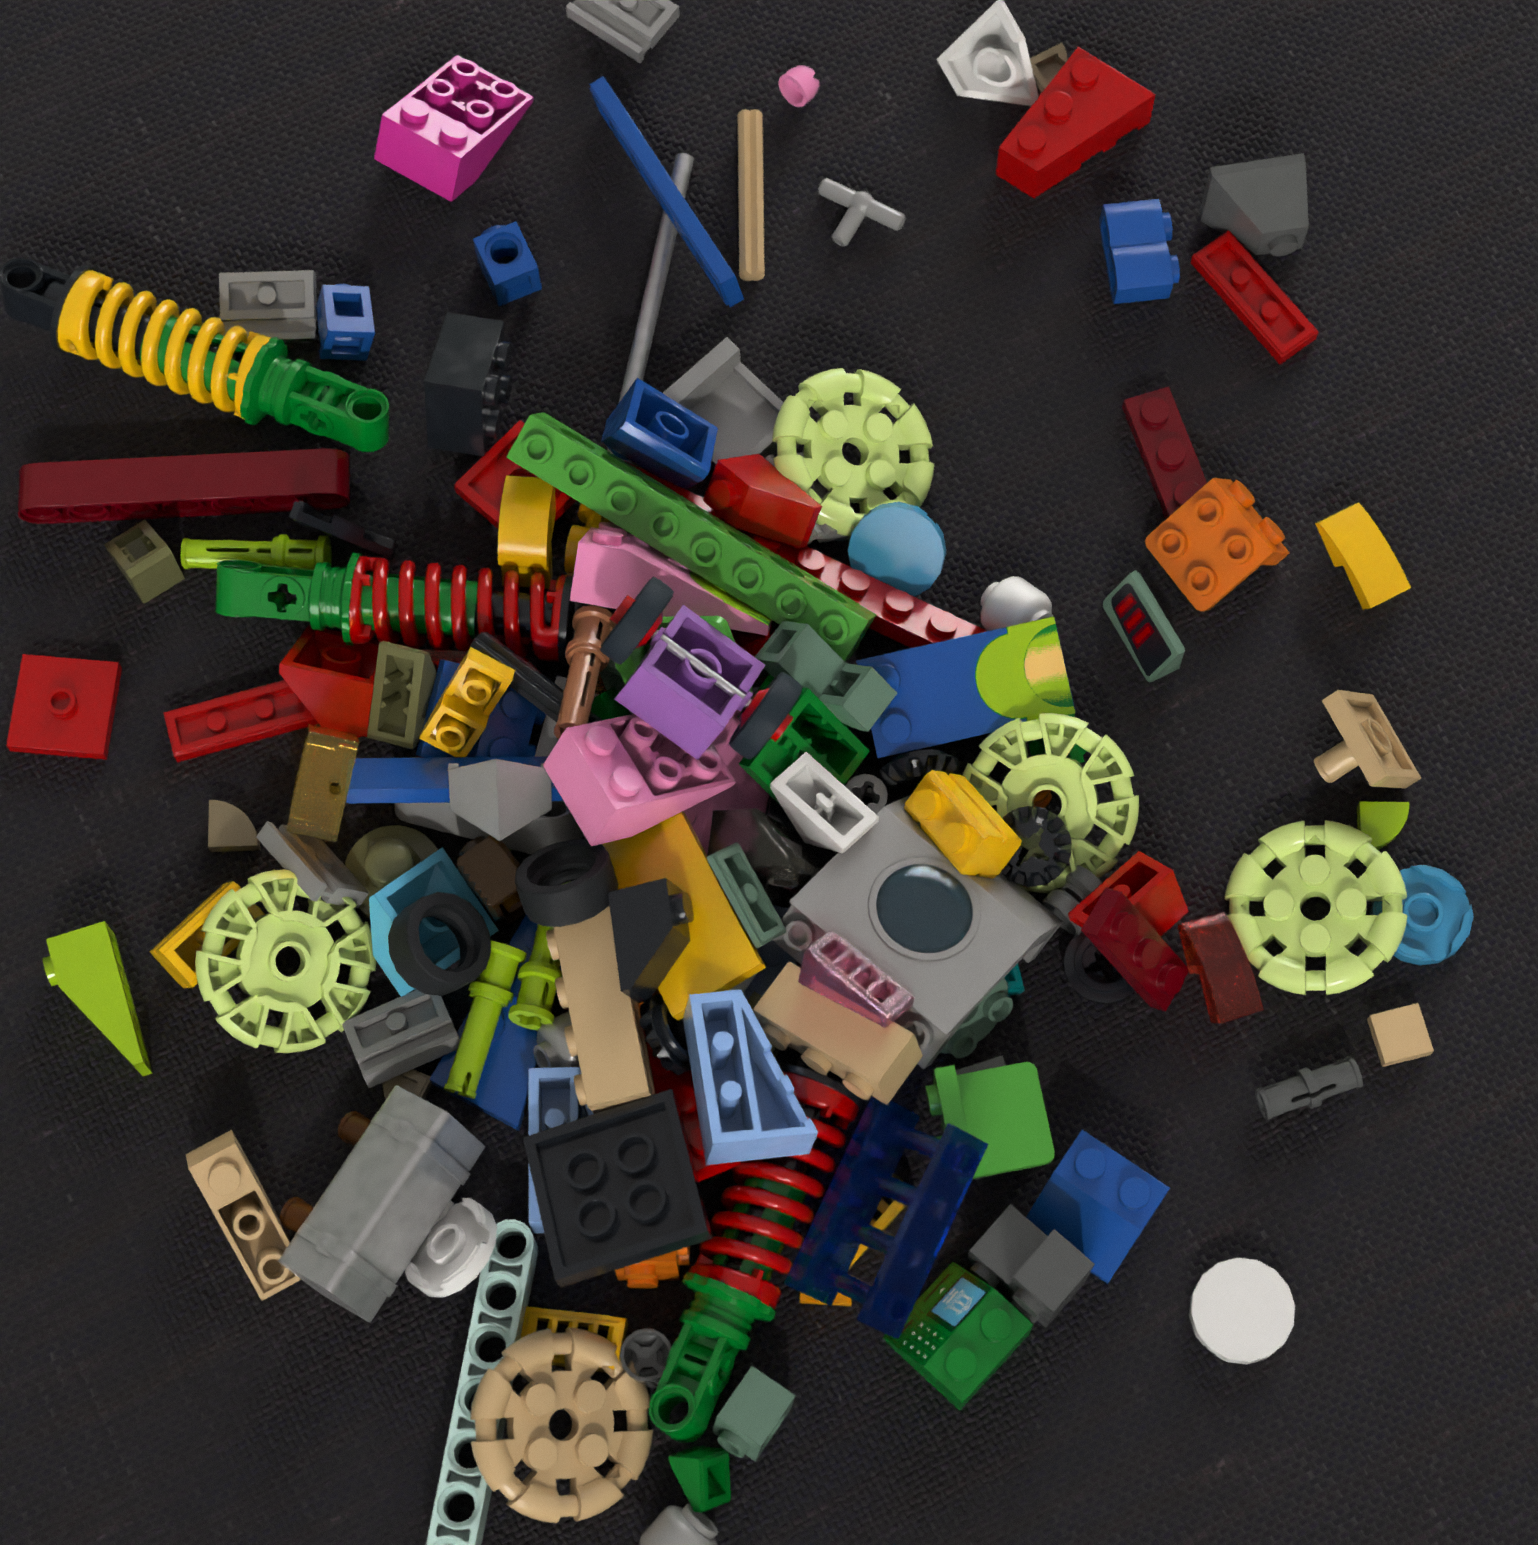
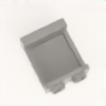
(732, 400)

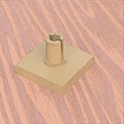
(1366, 743)

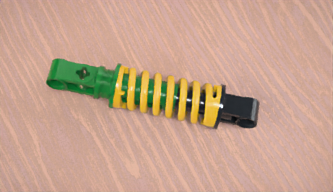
(214, 366)

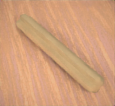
(751, 195)

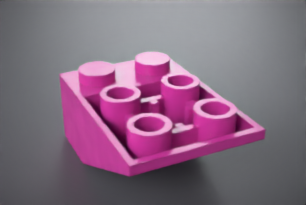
(450, 127)

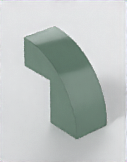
(849, 691)

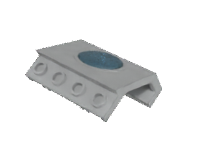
(920, 923)

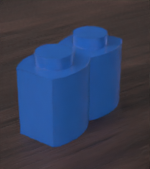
(1137, 251)

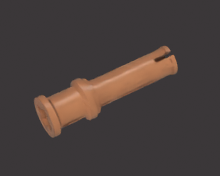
(585, 663)

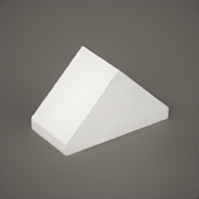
(821, 806)

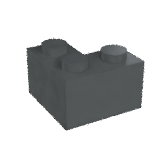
(1029, 1266)

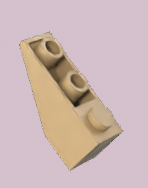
(243, 1212)

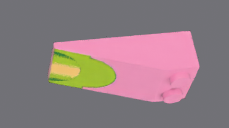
(619, 564)

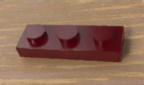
(1164, 448)
(1135, 949)

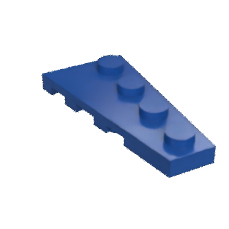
(504, 1078)

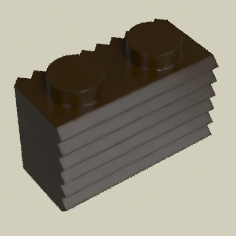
(490, 874)

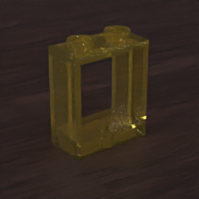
(315, 804)

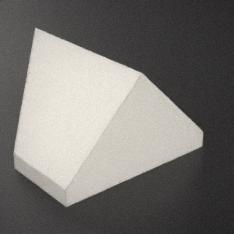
(991, 60)

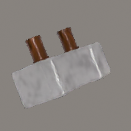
(379, 1201)

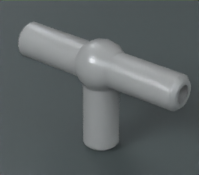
(859, 206)

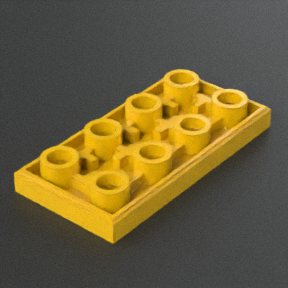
(719, 946)

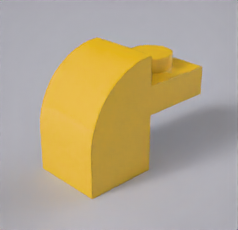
(526, 528)

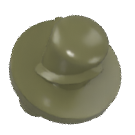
(385, 856)

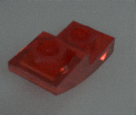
(1223, 967)

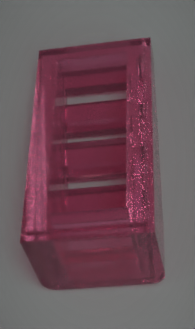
(852, 980)

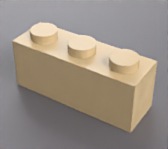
(836, 1039)

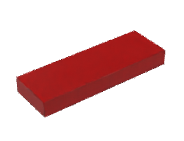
(1254, 297)
(235, 720)

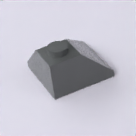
(1259, 203)

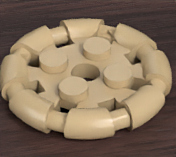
(592, 1430)

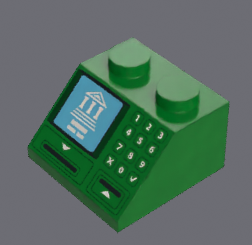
(960, 1334)

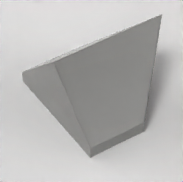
(499, 795)

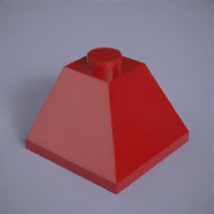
(333, 678)

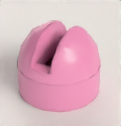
(799, 85)

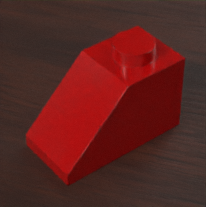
(761, 500)
(1147, 886)

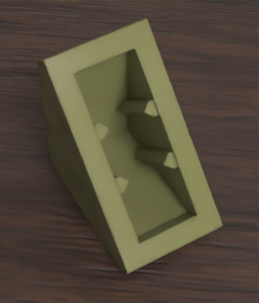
(145, 561)
(400, 694)

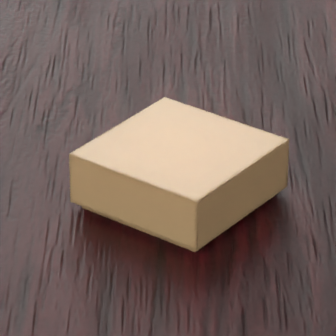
(1400, 1035)

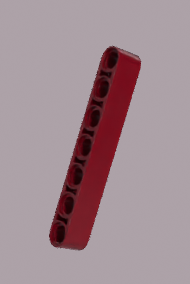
(183, 486)

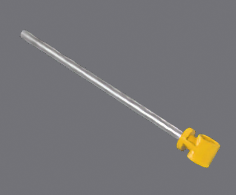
(643, 334)

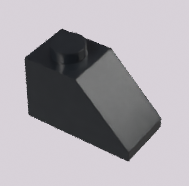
(648, 934)

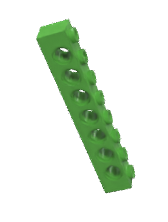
(687, 533)

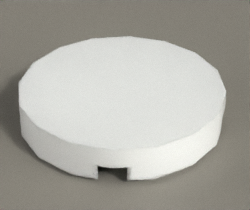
(453, 1249)
(1242, 1310)

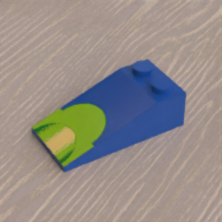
(970, 686)

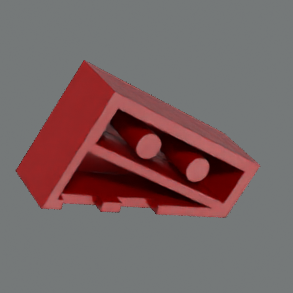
(1071, 121)

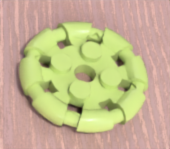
(867, 430)
(1066, 778)
(1321, 878)
(257, 970)

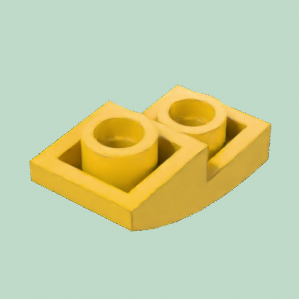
(1364, 553)
(467, 703)

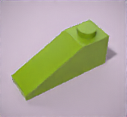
(93, 977)

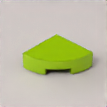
(1381, 820)

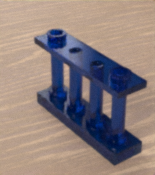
(853, 1200)

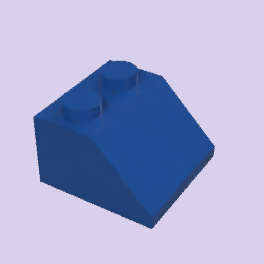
(660, 436)
(1098, 1203)

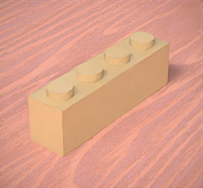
(603, 1018)

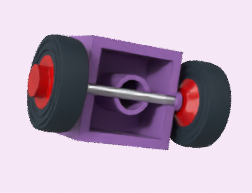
(694, 677)

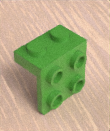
(999, 1108)

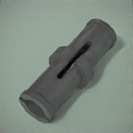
(1308, 1087)

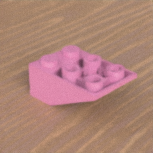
(629, 777)

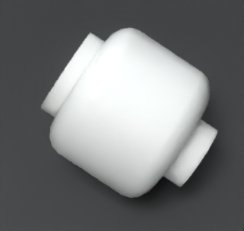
(1013, 603)

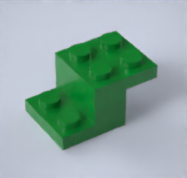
(810, 731)

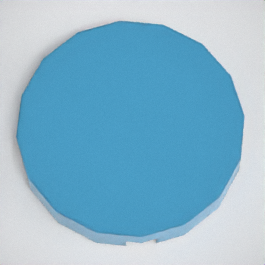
(898, 547)
(1436, 914)

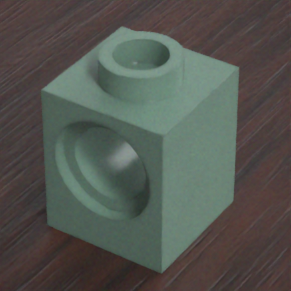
(752, 1415)

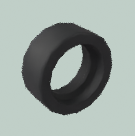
(559, 904)
(409, 955)

